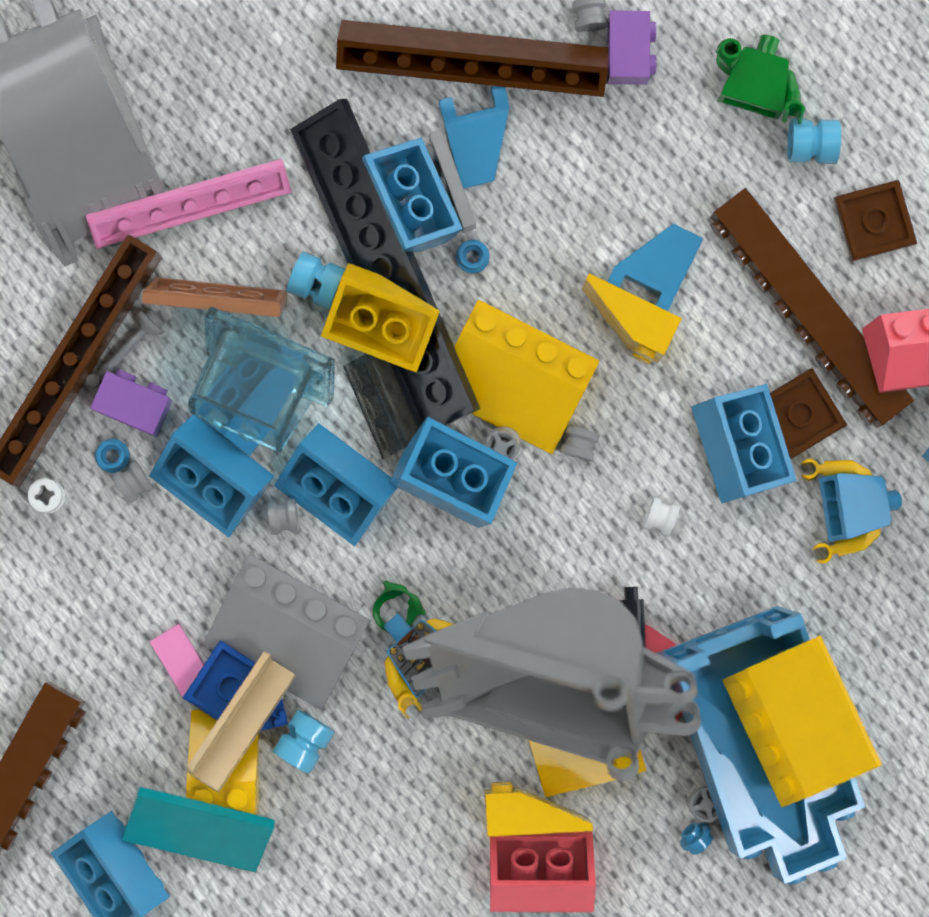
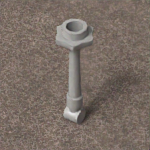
(150, 324)

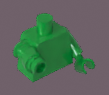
(759, 79)

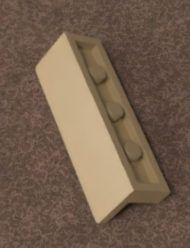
(240, 723)

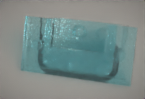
(258, 381)

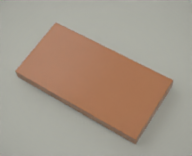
(220, 296)

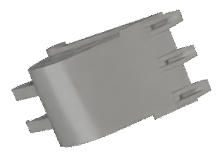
(69, 126)
(558, 674)

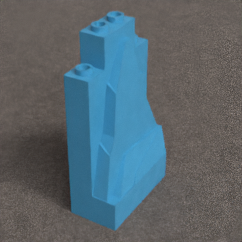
(794, 837)

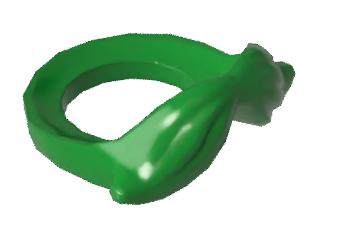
(390, 592)

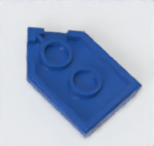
(220, 681)

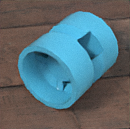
(818, 141)
(305, 276)
(303, 741)

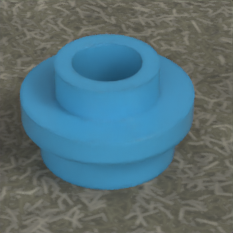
(472, 245)
(104, 448)
(696, 838)

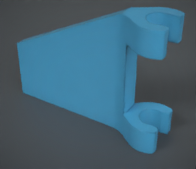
(476, 138)
(660, 263)

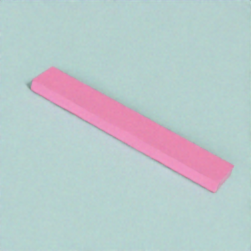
(189, 203)

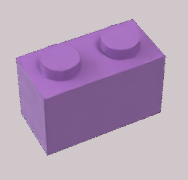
(630, 47)
(132, 403)

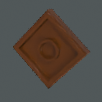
(875, 220)
(805, 412)

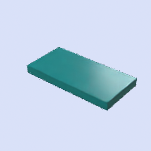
(198, 829)

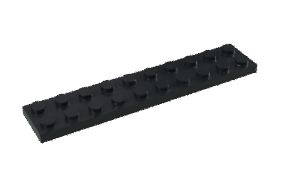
(333, 156)

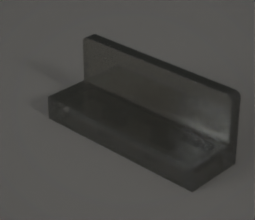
(382, 403)

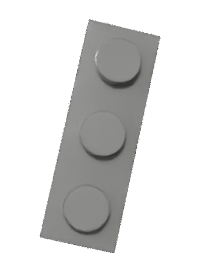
(450, 179)

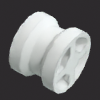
(53, 495)
(661, 516)

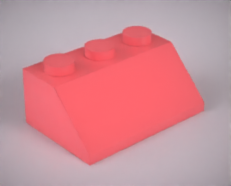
(899, 349)
(542, 872)

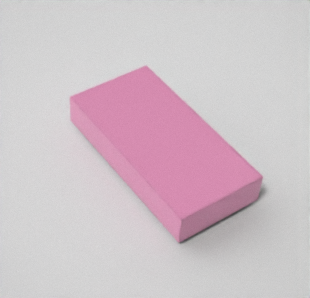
(178, 657)

